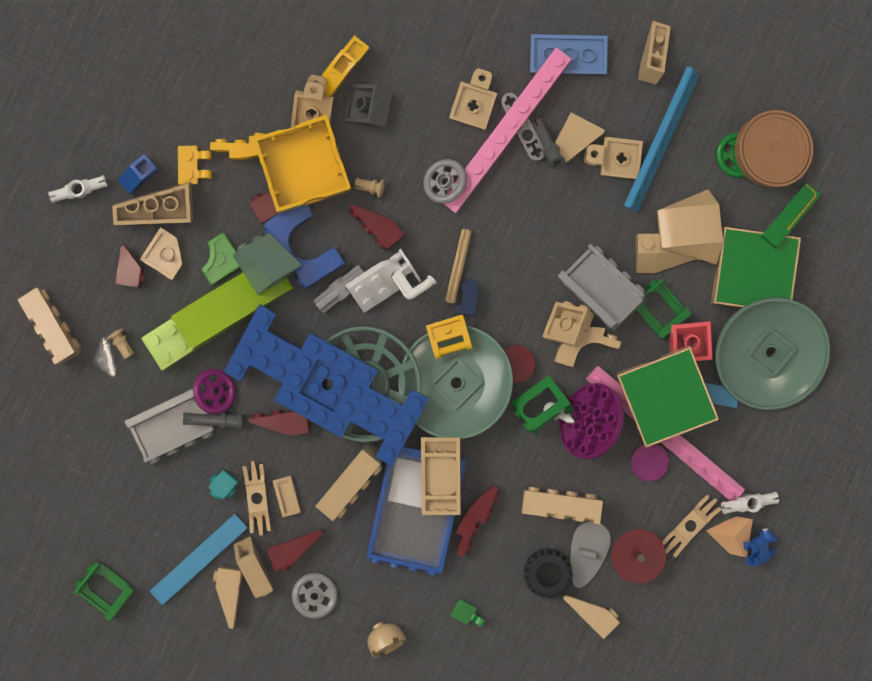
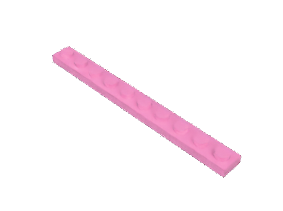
(510, 125)
(680, 446)

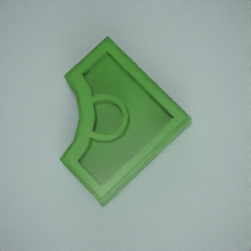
(221, 259)

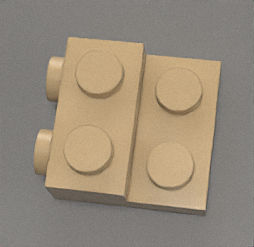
(568, 323)

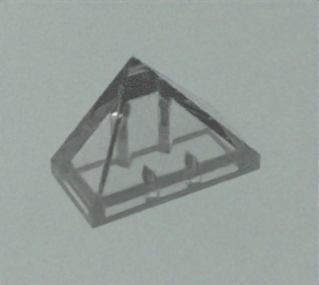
(104, 358)

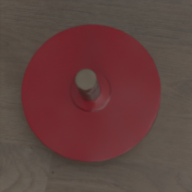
(638, 556)

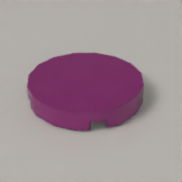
(649, 462)

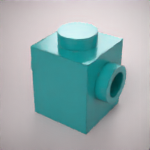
(223, 485)

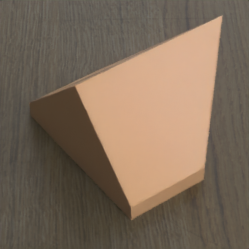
(732, 534)

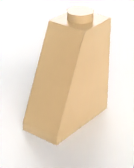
(576, 136)
(252, 567)

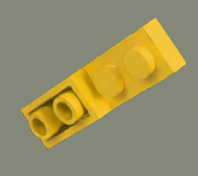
(343, 65)
(238, 150)

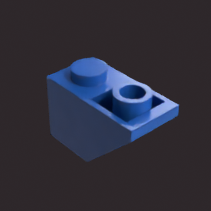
(138, 173)

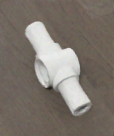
(87, 188)
(741, 502)

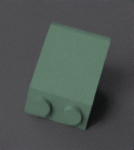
(265, 262)

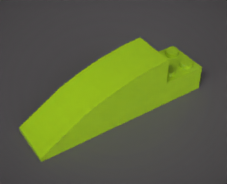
(208, 319)

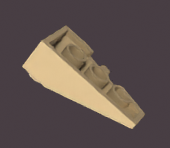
(652, 258)

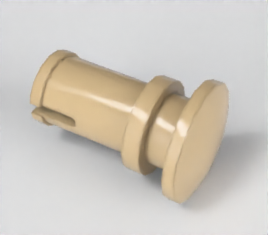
(370, 186)
(121, 343)

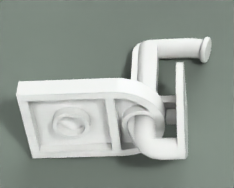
(386, 280)

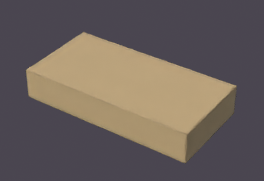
(286, 496)

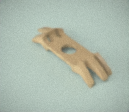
(252, 487)
(696, 515)

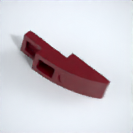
(478, 511)

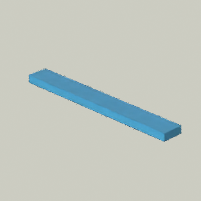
(662, 139)

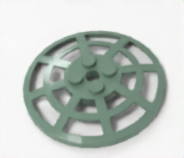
(381, 381)

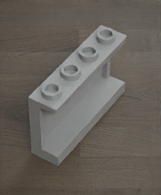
(603, 287)
(162, 427)

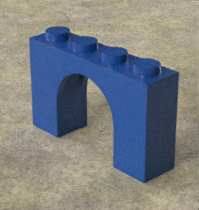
(310, 270)

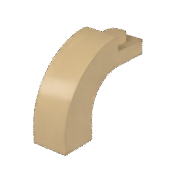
(567, 354)

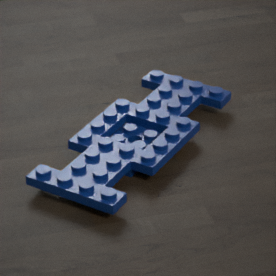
(307, 368)

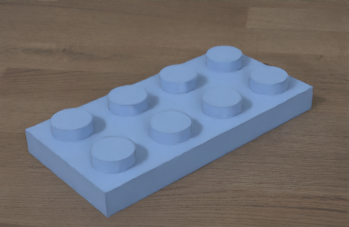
(586, 52)

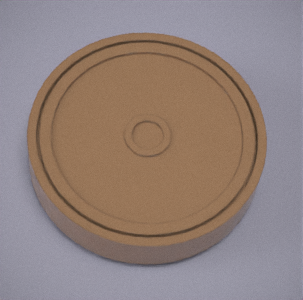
(774, 149)

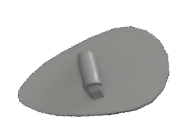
(588, 551)

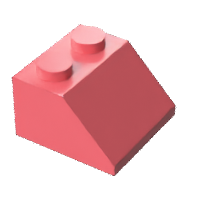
(693, 334)

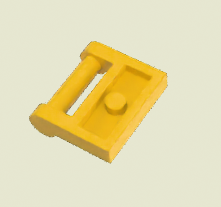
(448, 330)

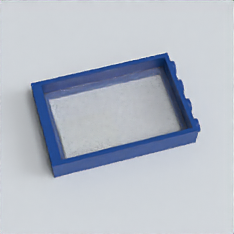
(400, 529)

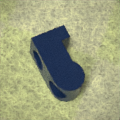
(470, 294)

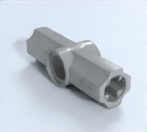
(337, 290)

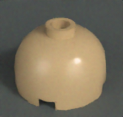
(385, 639)

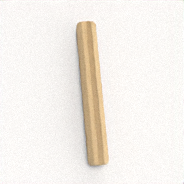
(458, 266)

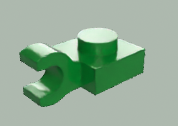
(465, 612)

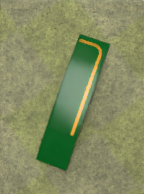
(791, 215)

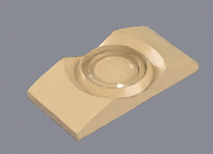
(441, 475)

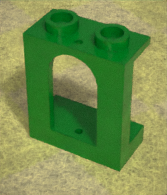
(682, 313)
(538, 422)
(83, 589)

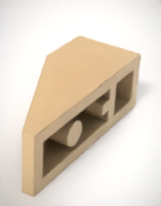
(655, 53)
(228, 589)
(597, 616)

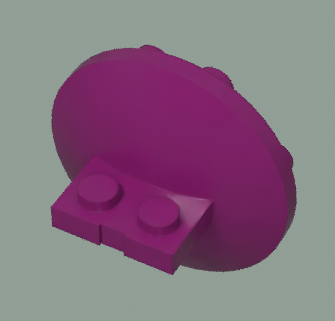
(596, 424)

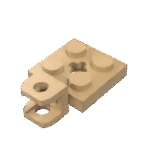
(478, 92)
(311, 98)
(607, 154)

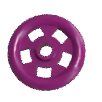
(200, 398)

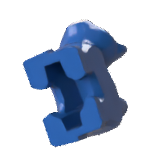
(760, 549)

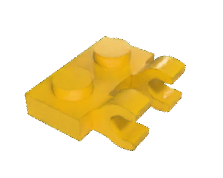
(188, 165)

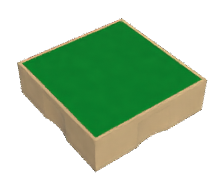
(753, 268)
(667, 396)

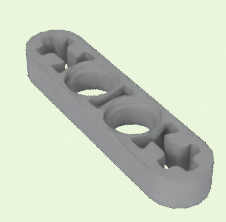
(526, 126)

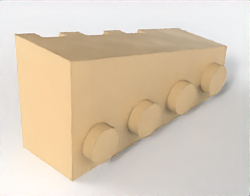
(163, 206)
(49, 326)
(350, 482)
(562, 505)

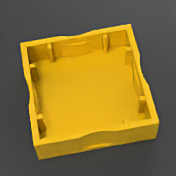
(302, 164)

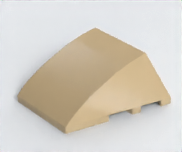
(692, 227)

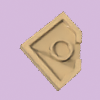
(164, 254)

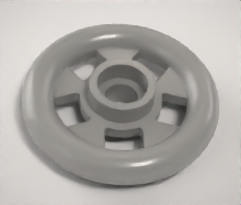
(439, 167)
(322, 610)

